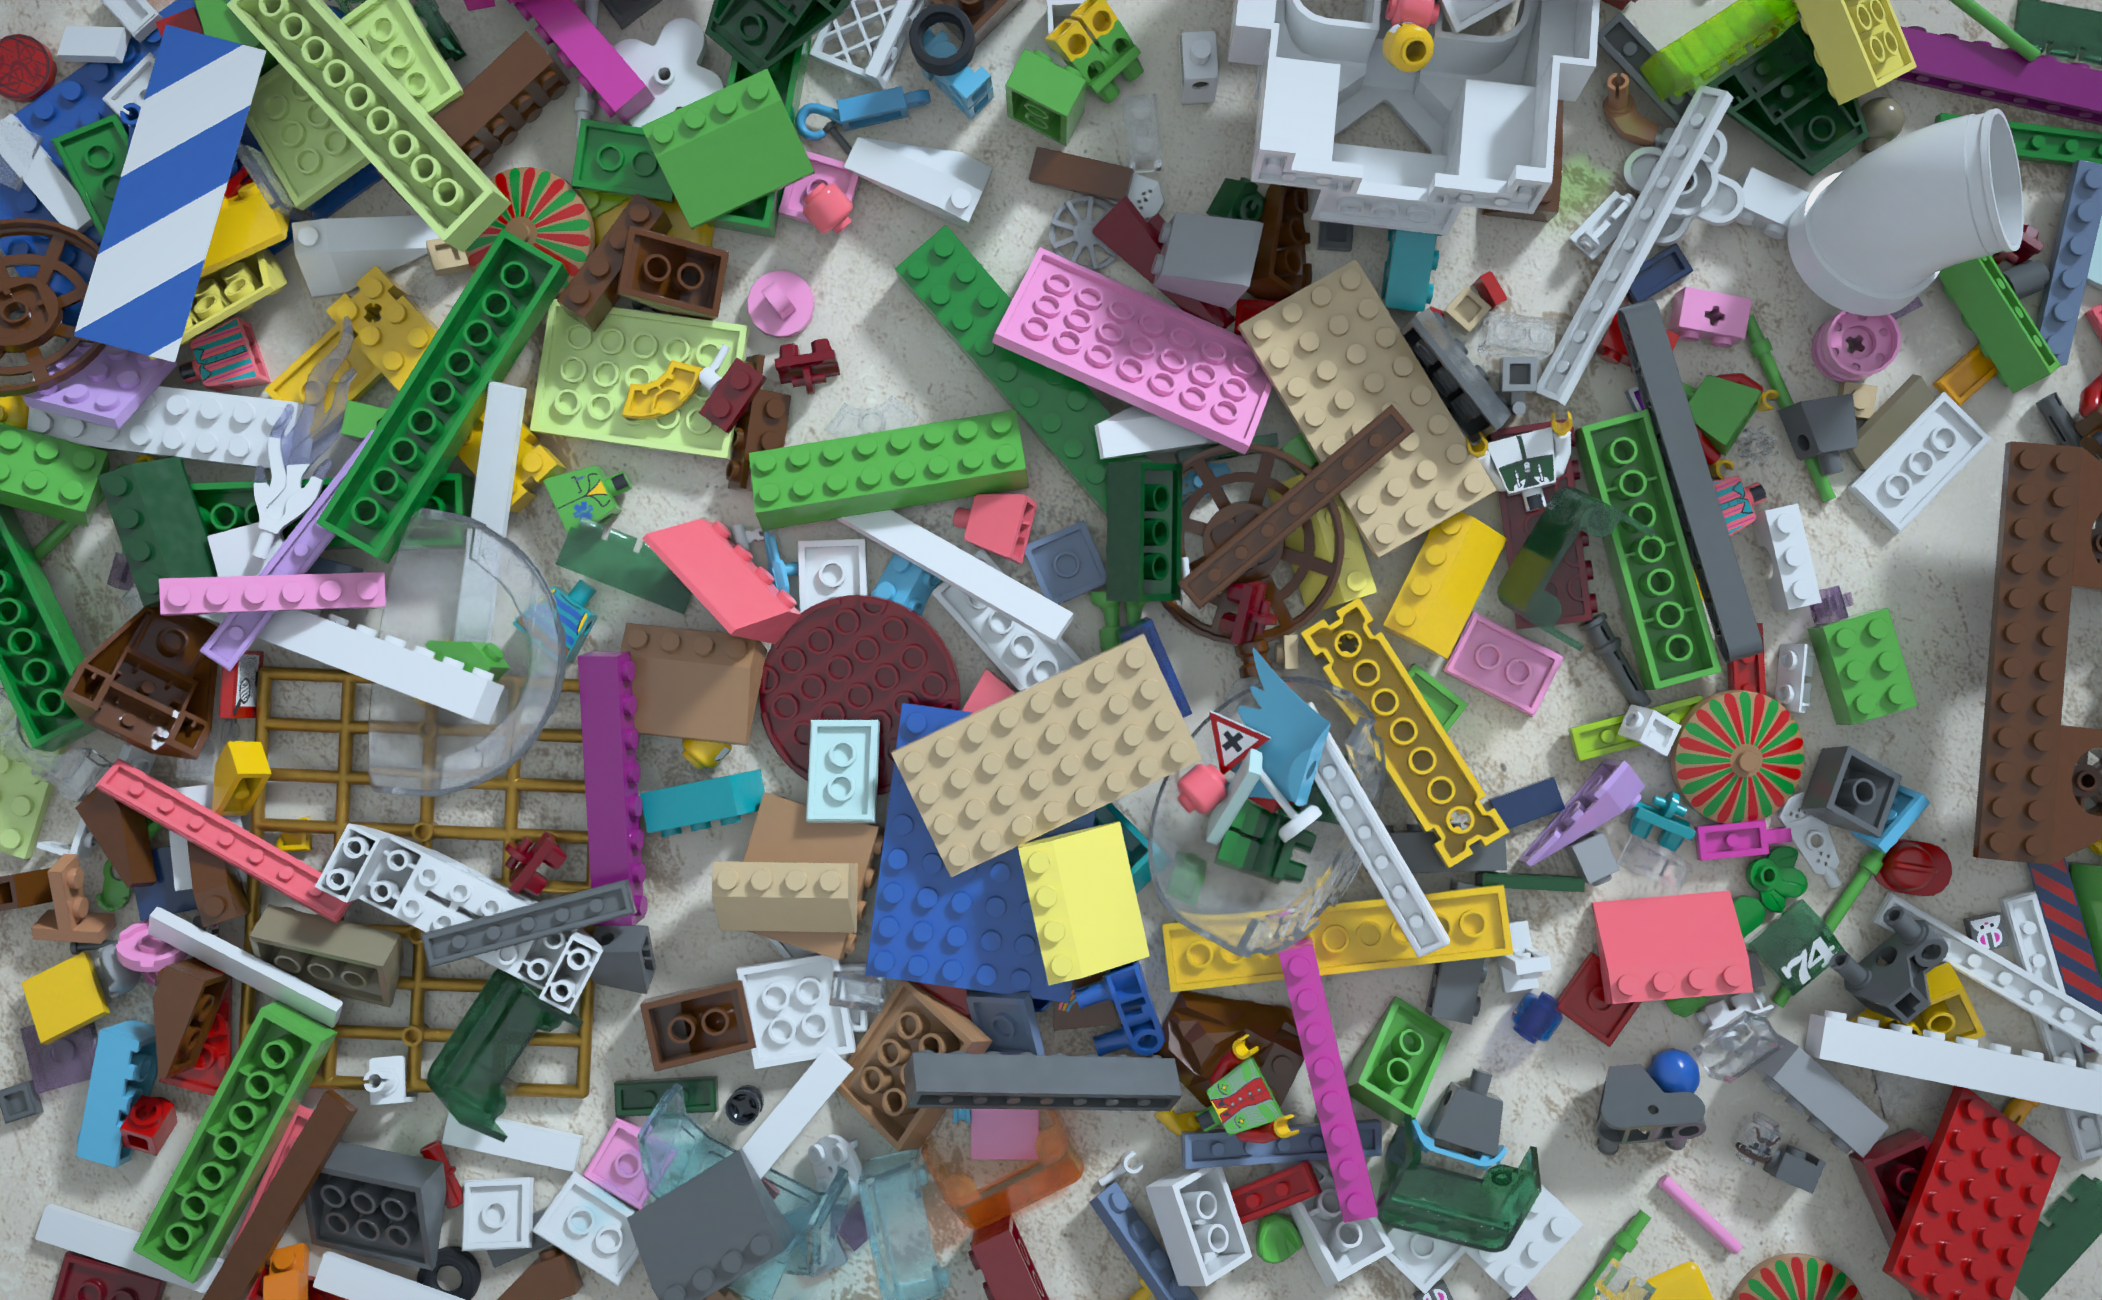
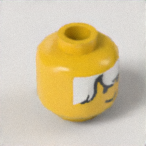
(1408, 47)
(705, 754)

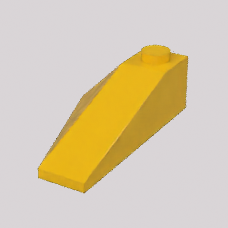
(1949, 1009)

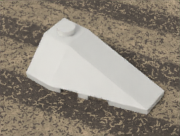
(928, 177)
(342, 250)
(1143, 433)

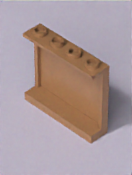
(786, 836)

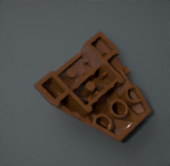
(1205, 1027)

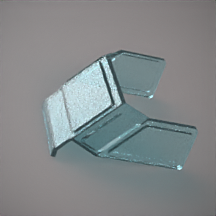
(678, 1150)

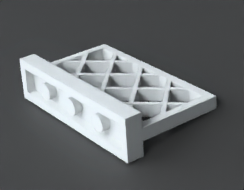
(888, 44)

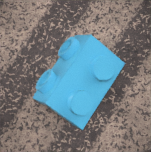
(906, 584)
(1904, 811)

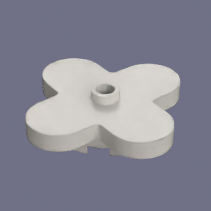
(674, 55)
(1711, 195)

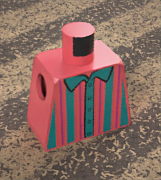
(226, 358)
(1737, 502)

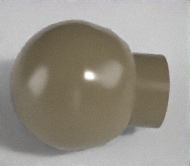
(1883, 121)

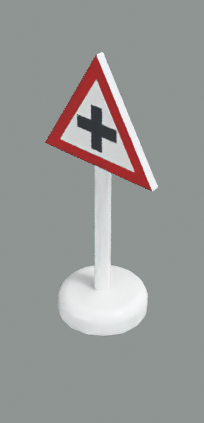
(1232, 746)

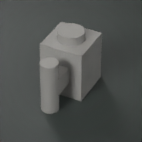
(1517, 377)

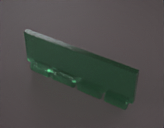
(2062, 28)
(619, 566)
(2061, 1244)

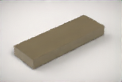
(1891, 421)

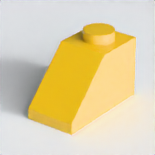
(239, 777)

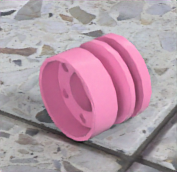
(1874, 348)

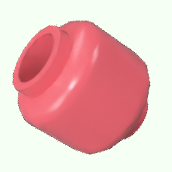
(1415, 11)
(827, 208)
(1201, 789)

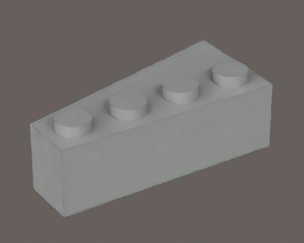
(1822, 1098)

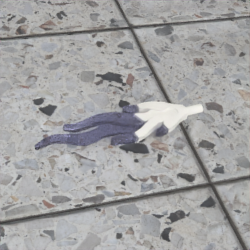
(294, 454)

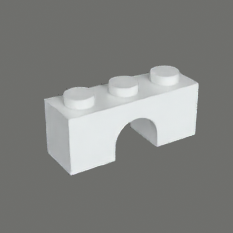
(1793, 575)

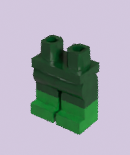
(1257, 850)

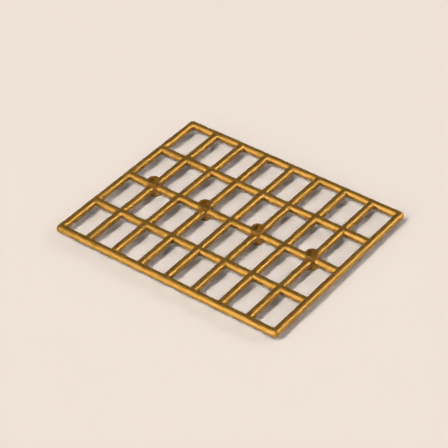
(424, 832)

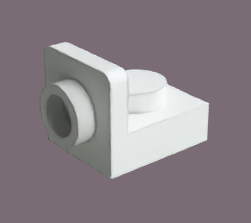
(1649, 729)

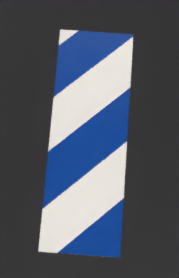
(170, 193)

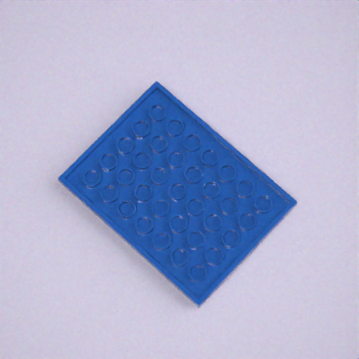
(959, 928)

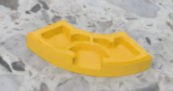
(664, 394)

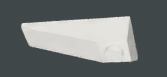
(1333, 1245)

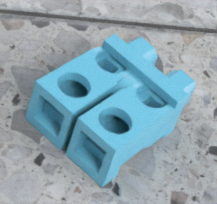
(967, 88)

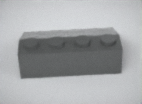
(1455, 377)
(378, 1205)
(709, 1231)

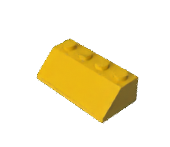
(243, 228)
(1445, 583)

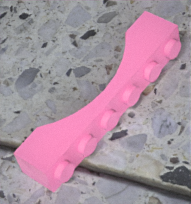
(271, 593)

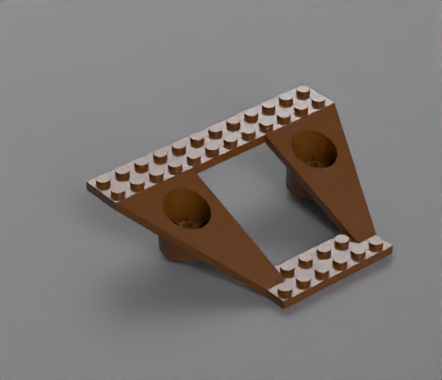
(2028, 767)

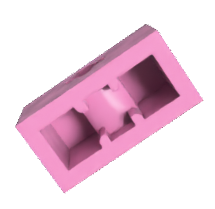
(1727, 311)

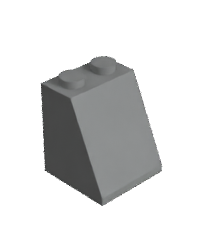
(1207, 257)

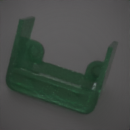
(1545, 548)
(487, 1046)
(1452, 1204)

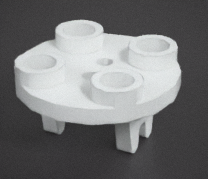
(829, 1156)

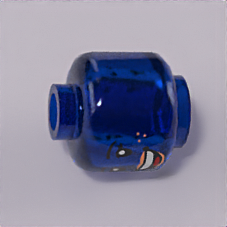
(1536, 1017)

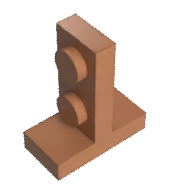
(70, 916)

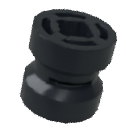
(741, 1111)

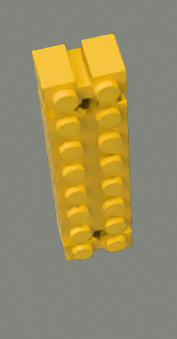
(395, 348)
(1416, 747)

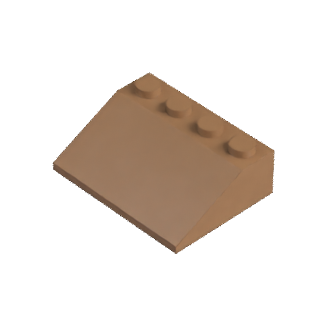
(694, 682)
(876, 1086)

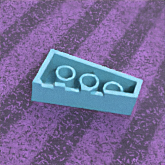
(121, 1073)

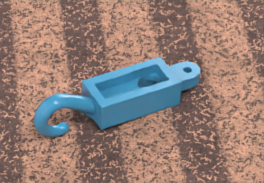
(863, 110)

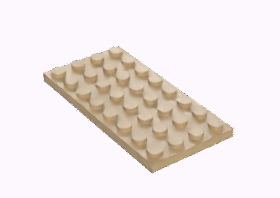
(1339, 367)
(1046, 755)

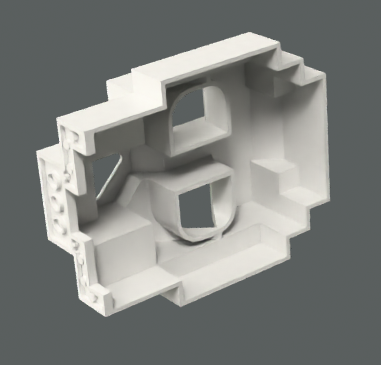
(1476, 106)

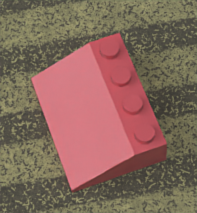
(725, 579)
(1671, 947)

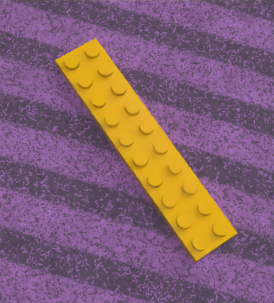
(1349, 940)

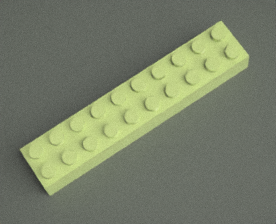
(377, 115)

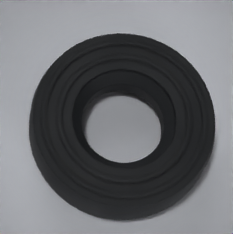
(463, 1262)

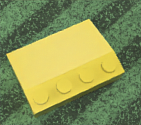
(1855, 44)
(233, 291)
(1083, 902)

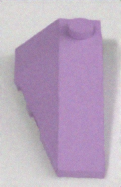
(1598, 800)

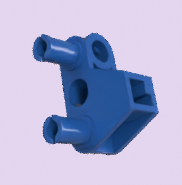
(1131, 996)

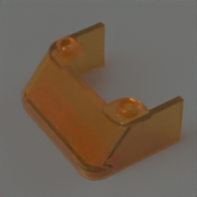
(1057, 1168)

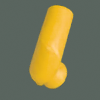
(1178, 1122)

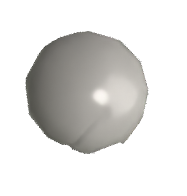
(118, 978)

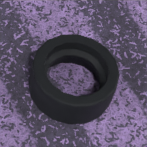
(939, 14)

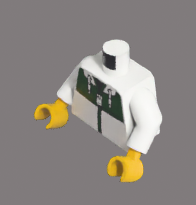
(1527, 461)

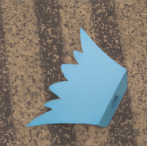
(1296, 735)

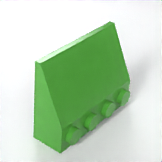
(728, 149)

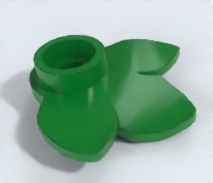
(1780, 878)

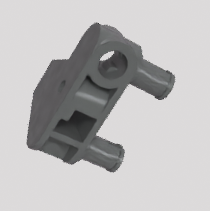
(1901, 984)
(1636, 1102)

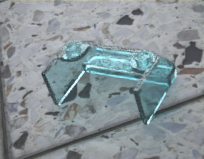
(899, 1228)

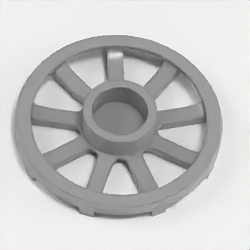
(1081, 231)

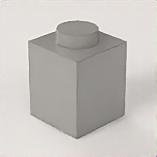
(1592, 858)

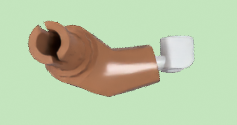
(1625, 118)

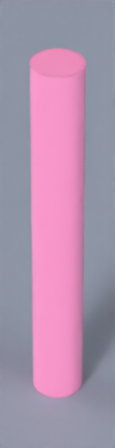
(1699, 1214)

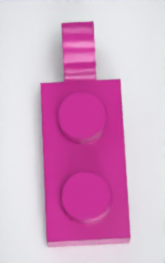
(1737, 839)

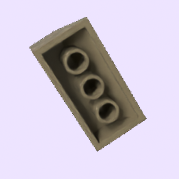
(330, 956)

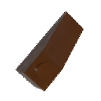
(121, 836)
(216, 887)
(25, 889)
(549, 1277)

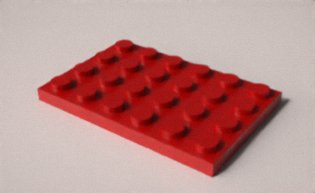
(1972, 1205)

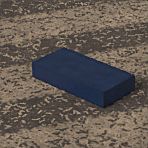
(1659, 273)
(1528, 802)

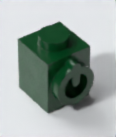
(1237, 200)

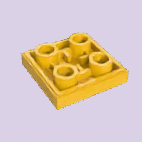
(65, 998)

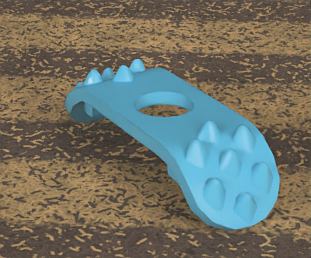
(1479, 1159)

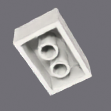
(1198, 1224)

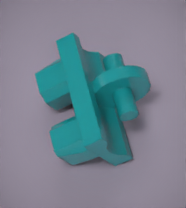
(1673, 827)

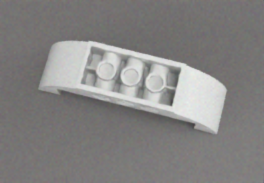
(441, 892)

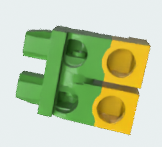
(1097, 48)

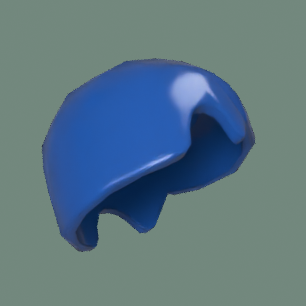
(1674, 1071)

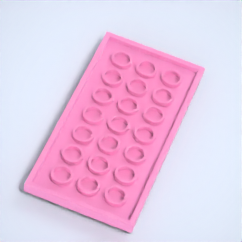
(1136, 350)

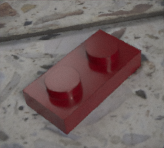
(732, 395)

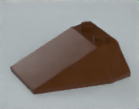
(150, 684)

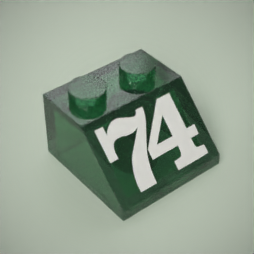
(1795, 946)

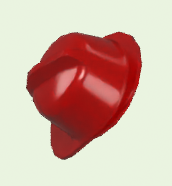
(1915, 868)

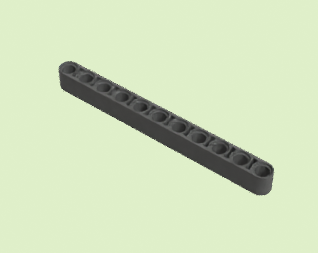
(1690, 481)

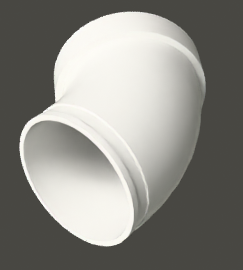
(1908, 211)

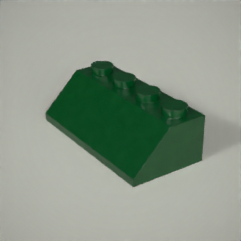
(158, 524)
(1144, 531)

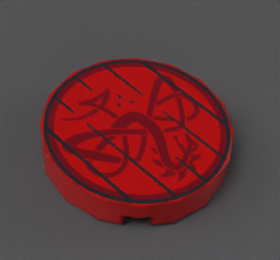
(25, 68)

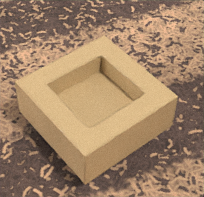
(446, 258)
(1466, 310)
(1863, 396)
(1287, 652)

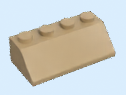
(785, 896)

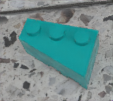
(1409, 270)
(702, 802)

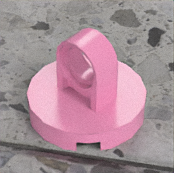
(781, 304)
(145, 952)

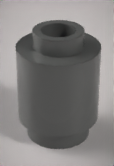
(2027, 277)

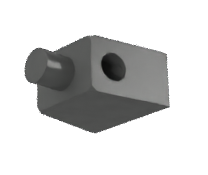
(1822, 430)
(626, 958)
(1469, 1115)

